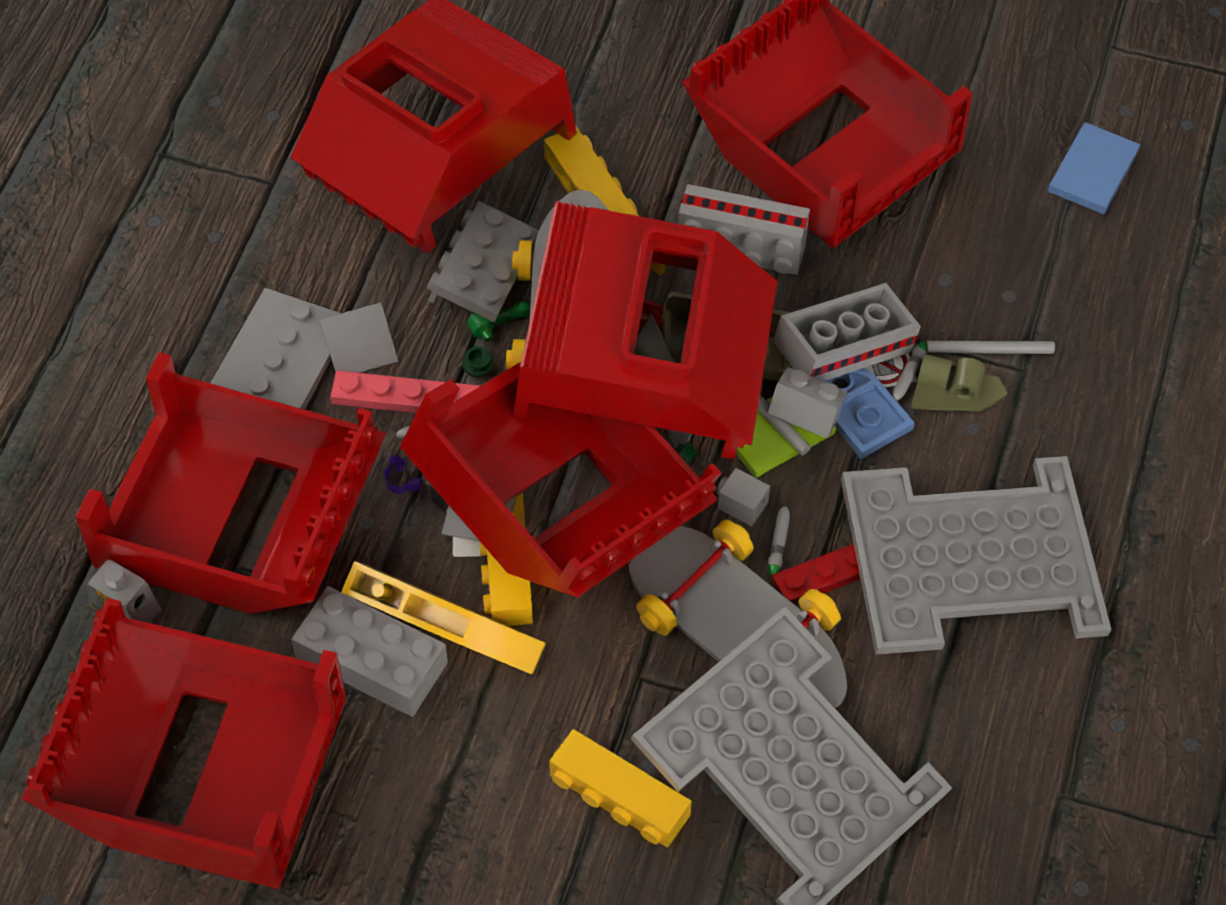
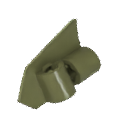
(956, 386)

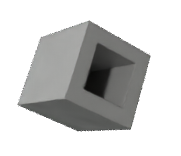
(742, 496)

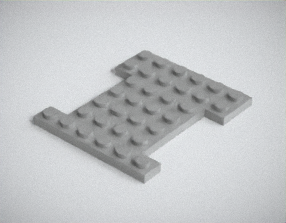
(970, 555)
(789, 760)

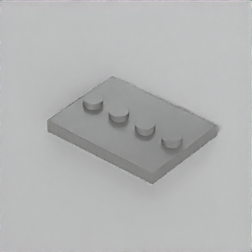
(278, 351)

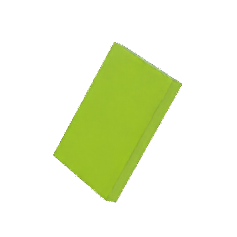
(770, 447)

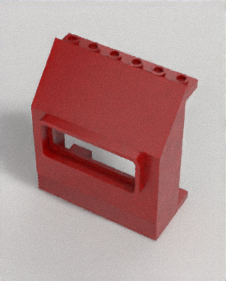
(792, 66)
(402, 165)
(590, 318)
(487, 457)
(194, 474)
(257, 771)

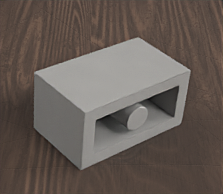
(807, 402)

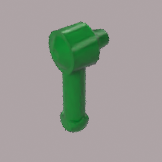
(483, 328)

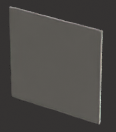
(359, 339)

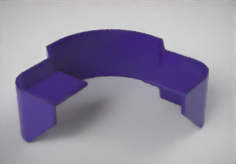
(413, 486)

